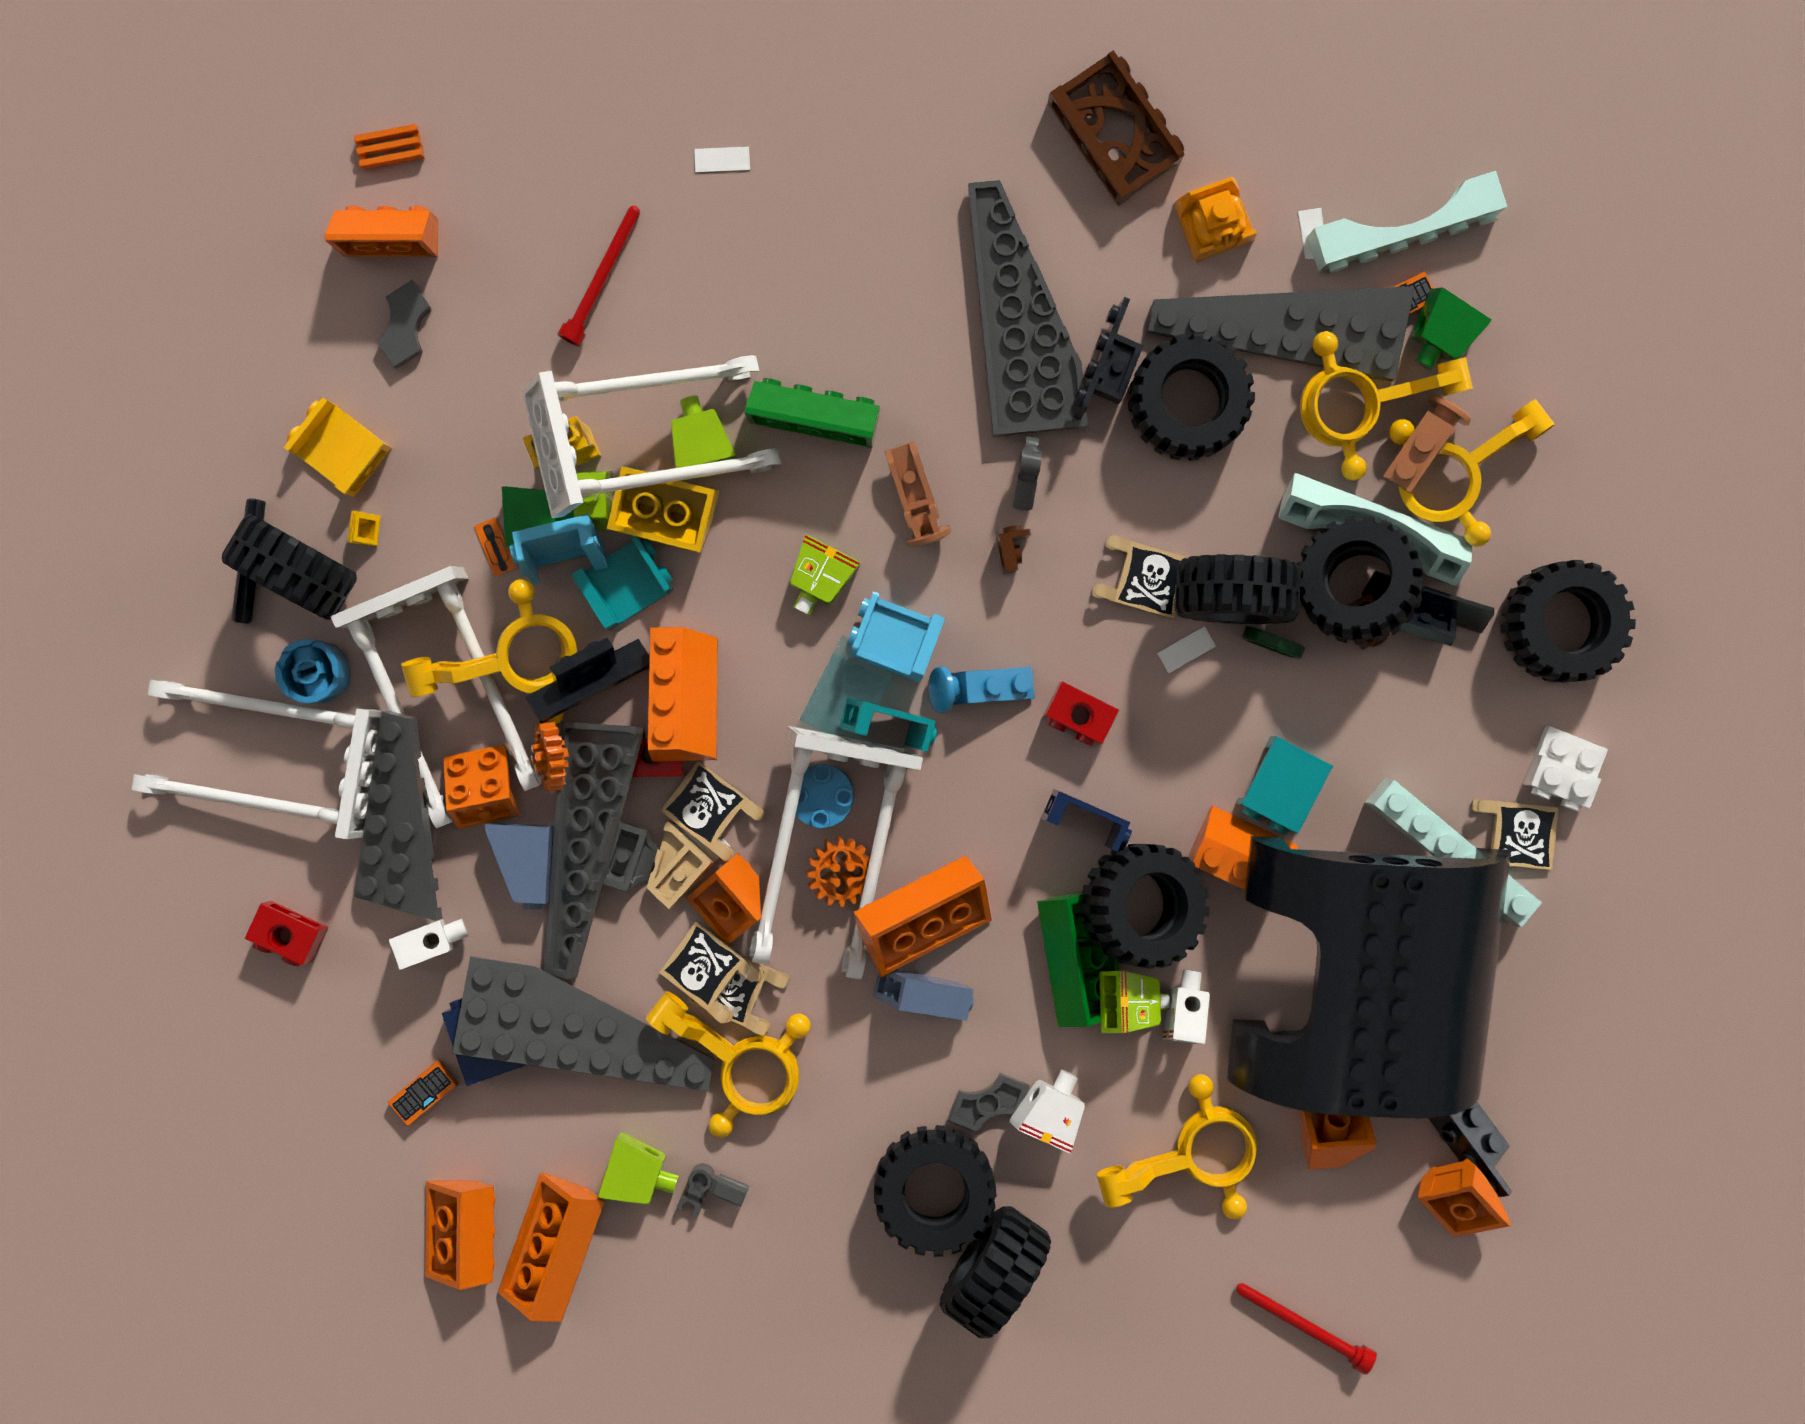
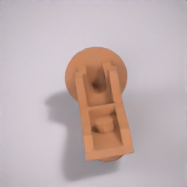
(1426, 443)
(915, 495)

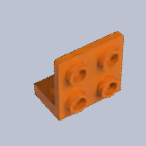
(479, 787)

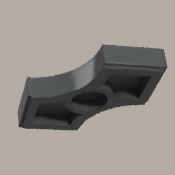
(406, 313)
(974, 1108)

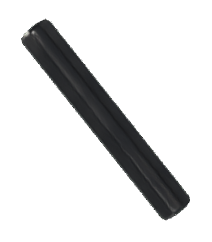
(244, 586)

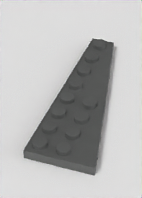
(1283, 325)
(584, 833)

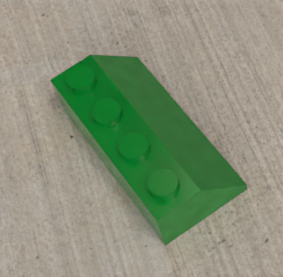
(812, 413)
(1072, 960)

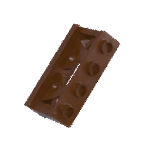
(1072, 115)

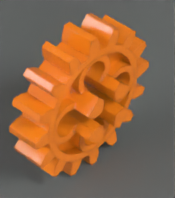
(549, 756)
(828, 884)

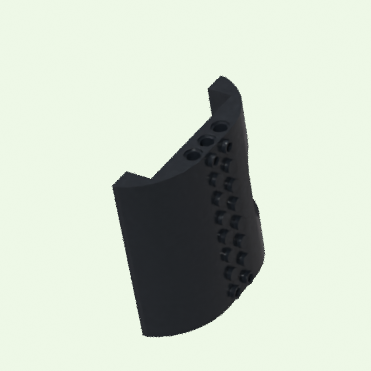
(1395, 981)

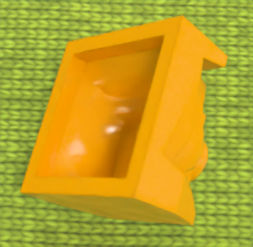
(1214, 219)

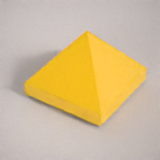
(364, 528)

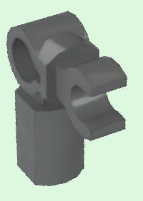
(1028, 474)
(703, 1179)

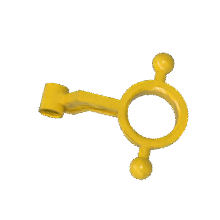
(1452, 377)
(1529, 421)
(423, 676)
(671, 1015)
(1119, 1184)

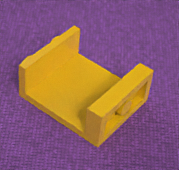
(337, 446)

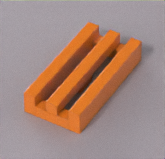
(389, 134)

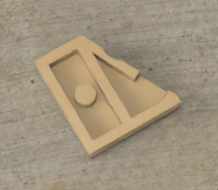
(676, 867)

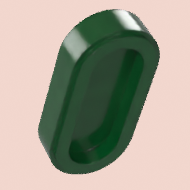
(1273, 642)

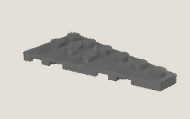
(397, 828)

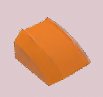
(1462, 1199)

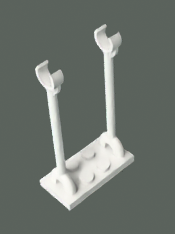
(559, 459)
(416, 594)
(838, 749)
(358, 757)

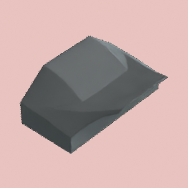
(630, 857)

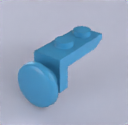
(978, 686)

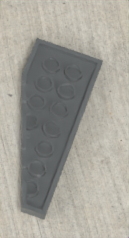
(1025, 344)
(542, 1021)

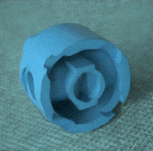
(312, 671)
(824, 796)

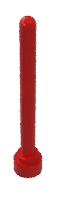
(574, 330)
(1361, 1357)

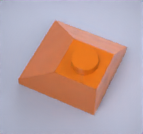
(729, 899)
(1334, 1139)

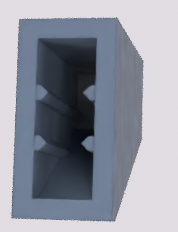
(524, 860)
(924, 994)

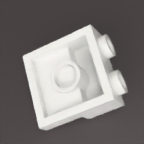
(1565, 769)

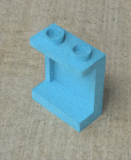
(557, 543)
(895, 637)

